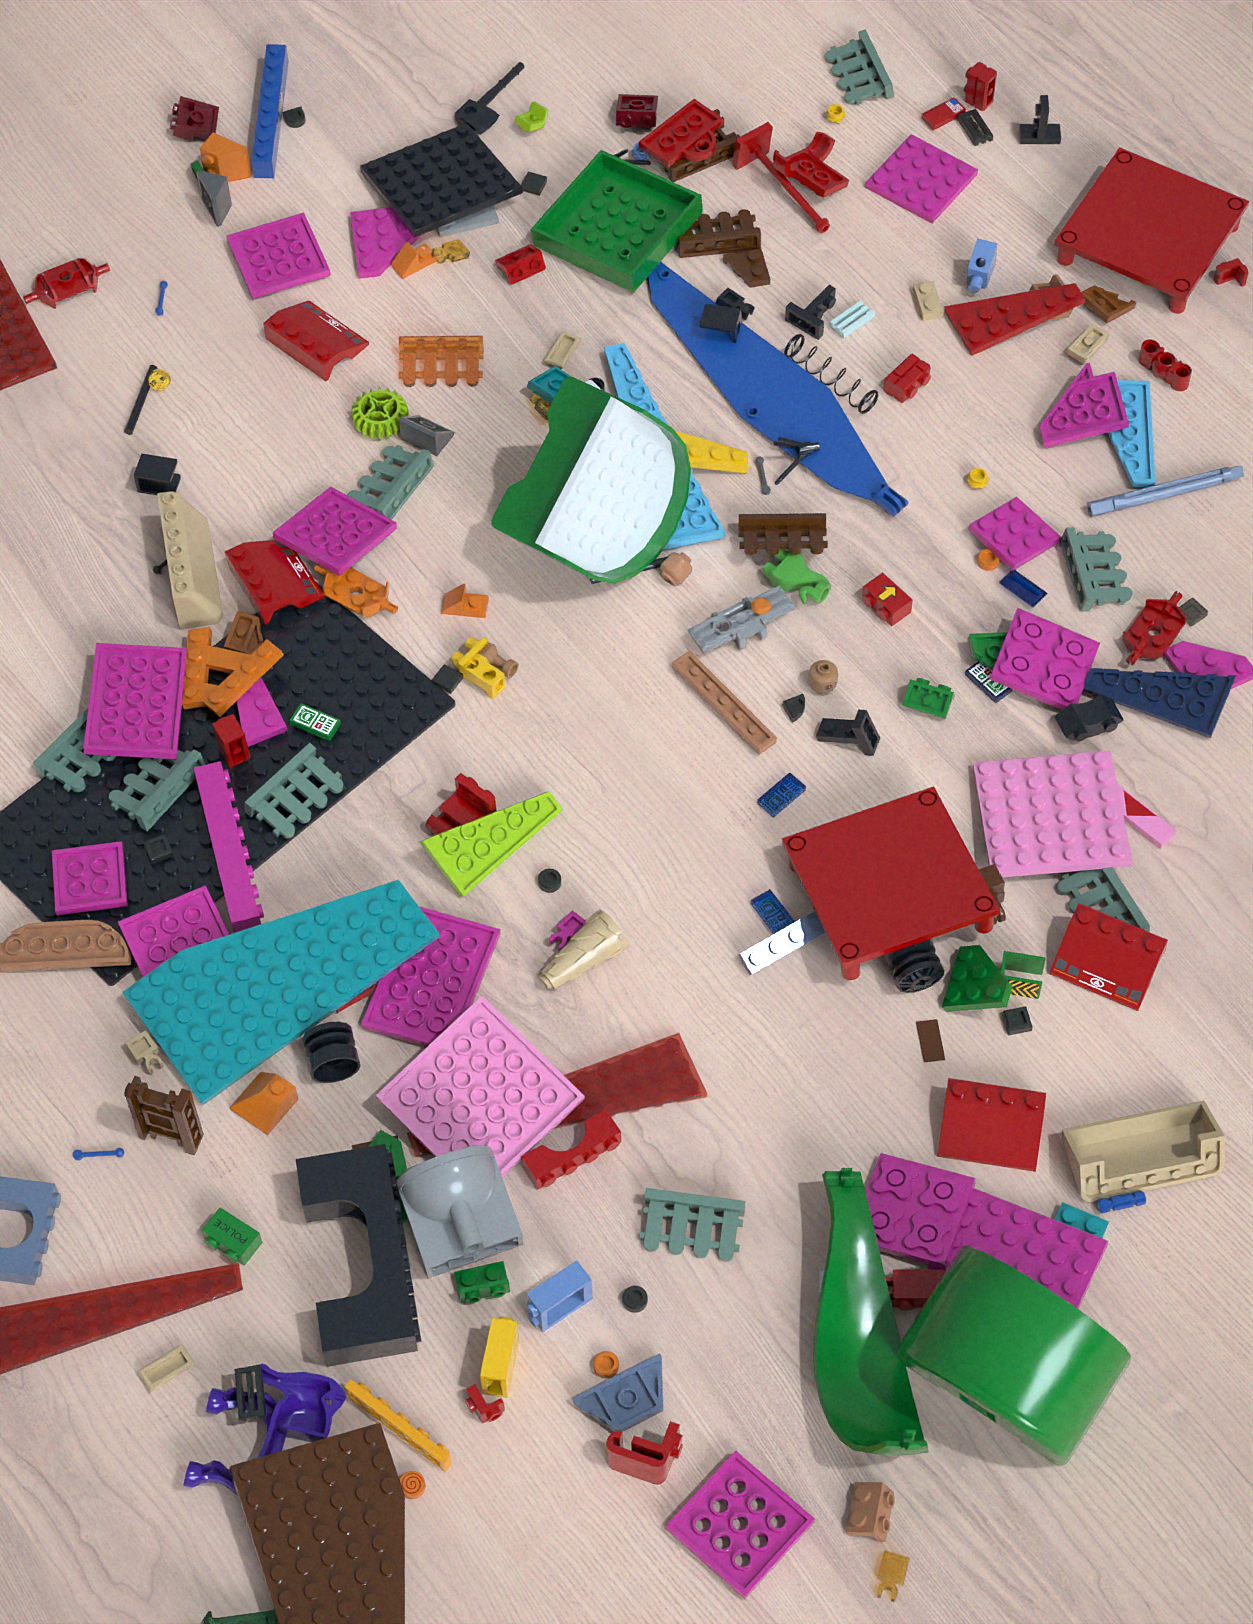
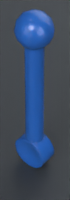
(159, 311)
(78, 1154)

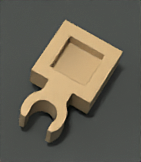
(144, 1049)

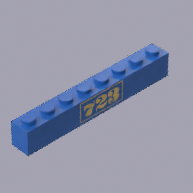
(270, 111)

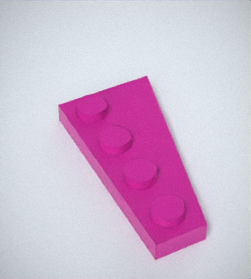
(259, 714)

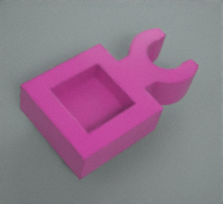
(567, 929)

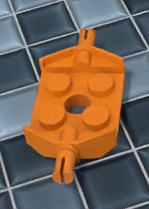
(373, 594)

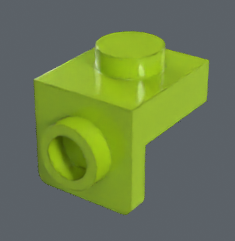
(534, 119)

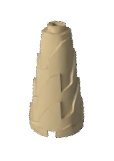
(586, 950)

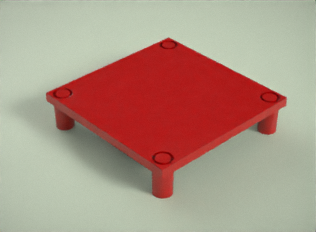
(1151, 225)
(890, 878)

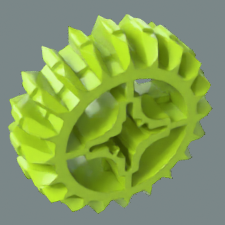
(379, 408)

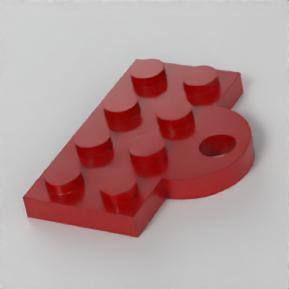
(684, 135)

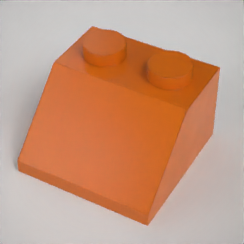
(225, 158)

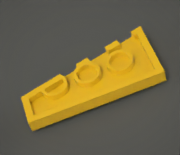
(714, 456)

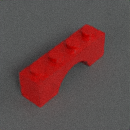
(547, 1165)

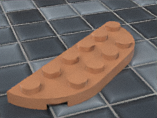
(63, 946)

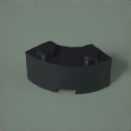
(1089, 718)

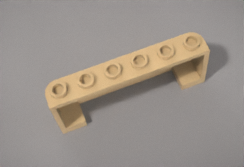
(190, 562)
(1145, 1151)

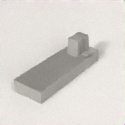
(474, 221)

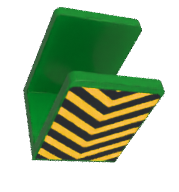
(1026, 964)

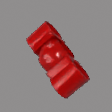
(1165, 365)

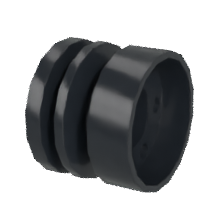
(915, 967)
(331, 1052)

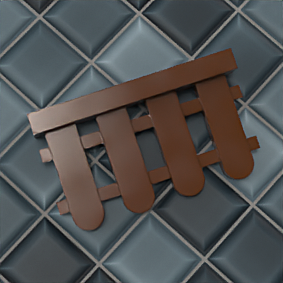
(723, 241)
(782, 525)

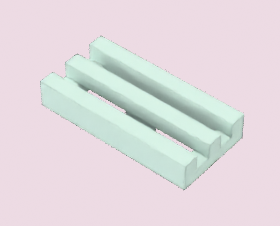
(849, 317)

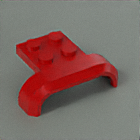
(809, 168)

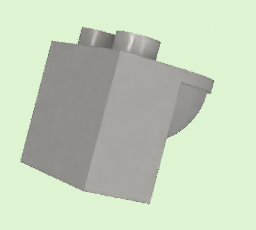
(458, 1209)

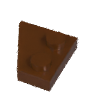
(749, 266)

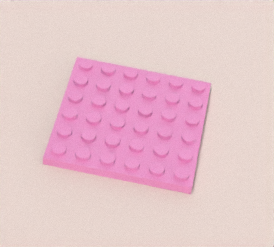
(1052, 814)
(481, 1089)

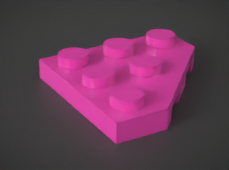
(1203, 660)

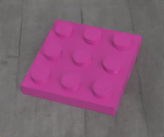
(1014, 533)
(89, 878)

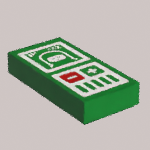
(315, 722)

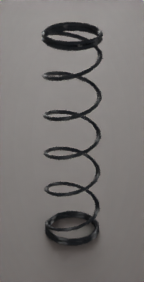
(863, 401)

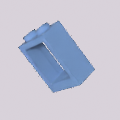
(559, 1296)

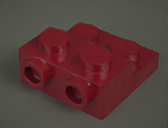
(636, 111)
(193, 119)

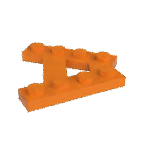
(244, 671)

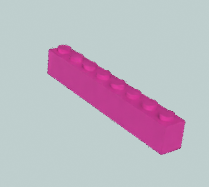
(227, 846)

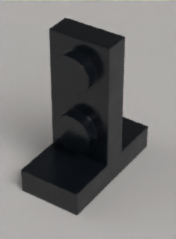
(1040, 131)
(810, 318)
(855, 731)

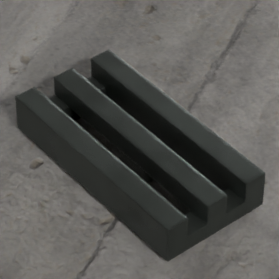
(972, 129)
(252, 1414)

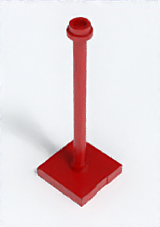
(755, 146)

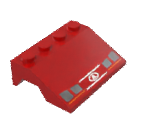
(313, 337)
(272, 576)
(1108, 956)

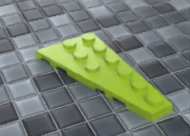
(480, 846)

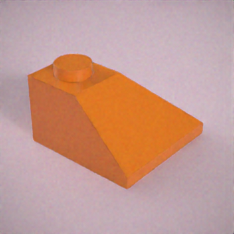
(265, 1101)

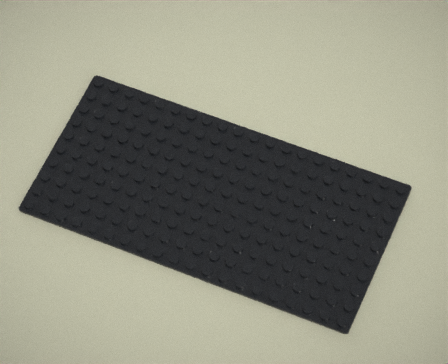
(327, 664)

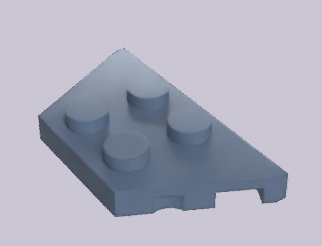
(626, 1397)

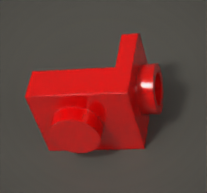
(1231, 270)
(476, 1403)

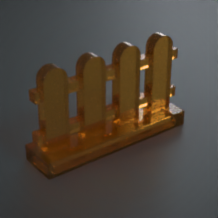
(441, 348)

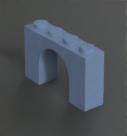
(38, 1200)

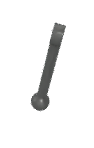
(766, 489)

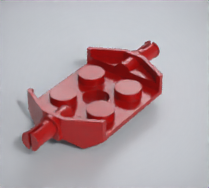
(51, 289)
(1158, 616)

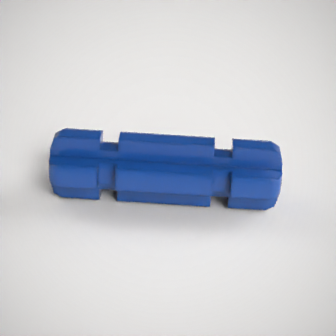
(1121, 1201)

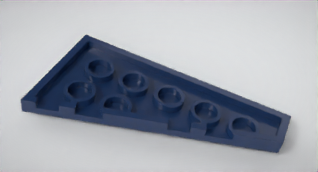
(1173, 697)

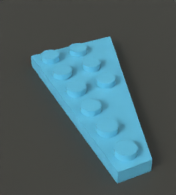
(1135, 443)

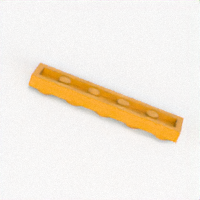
(398, 1424)

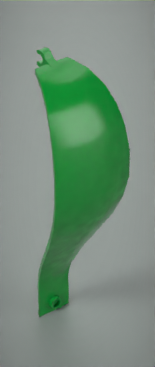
(856, 1334)

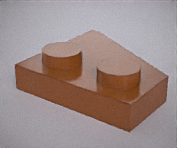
(1106, 303)
(244, 634)

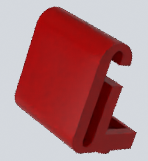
(463, 806)
(646, 1458)

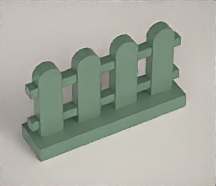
(869, 58)
(403, 483)
(1082, 572)
(68, 749)
(291, 774)
(160, 796)
(1103, 892)
(705, 1218)

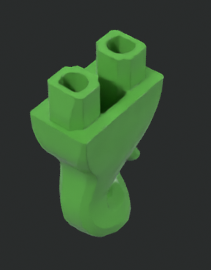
(795, 575)

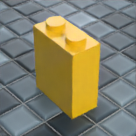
(500, 1357)

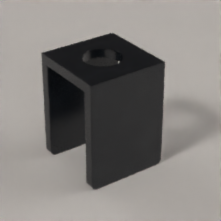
(722, 319)
(156, 474)

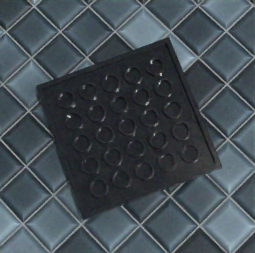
(441, 179)

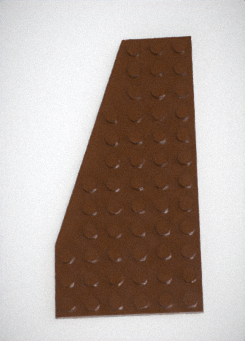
(328, 1529)

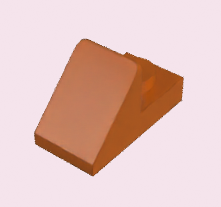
(412, 260)
(461, 603)

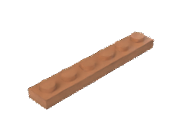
(724, 702)

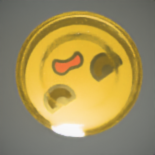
(159, 380)

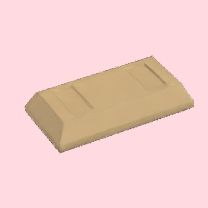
(562, 350)
(166, 1367)

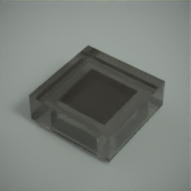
(1193, 611)

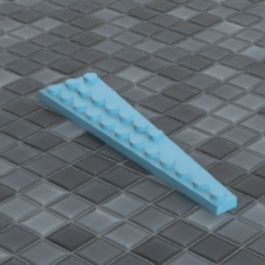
(698, 520)

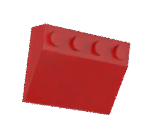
(991, 1124)

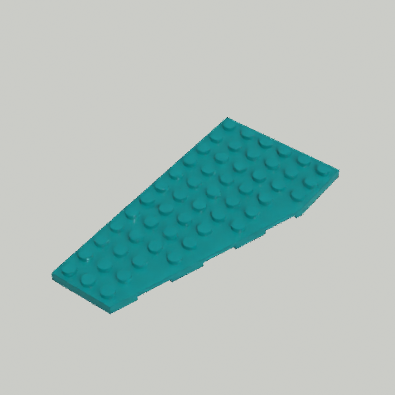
(261, 988)

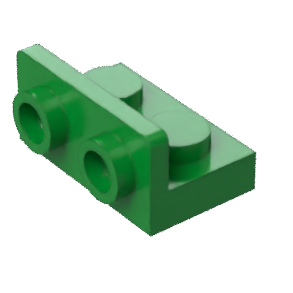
(928, 698)
(482, 1282)

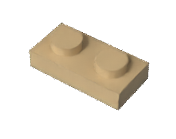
(928, 300)
(1087, 343)

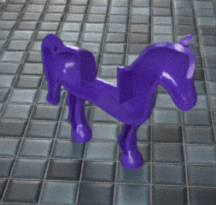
(298, 1415)

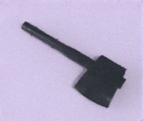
(477, 113)

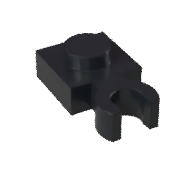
(732, 299)

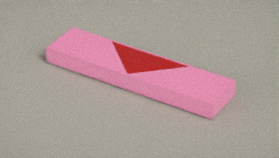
(1145, 819)

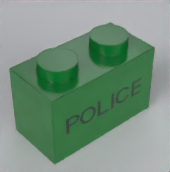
(231, 1237)

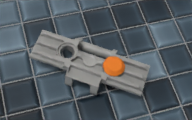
(744, 624)

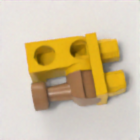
(479, 668)

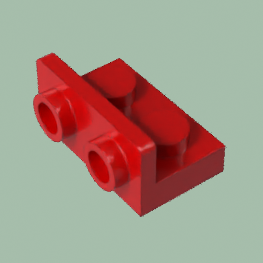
(521, 263)

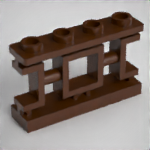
(724, 151)
(164, 1115)

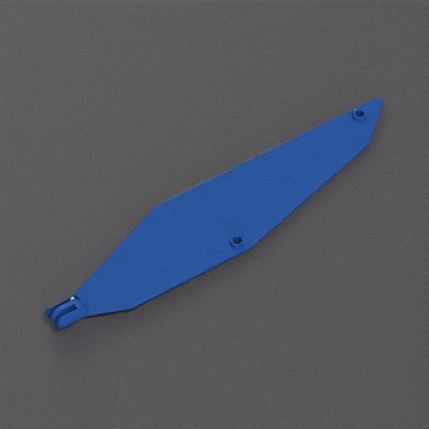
(775, 389)

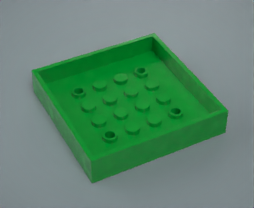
(617, 220)

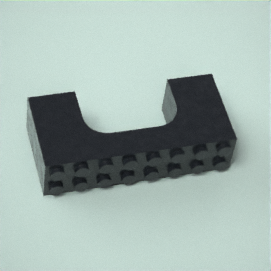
(381, 1317)

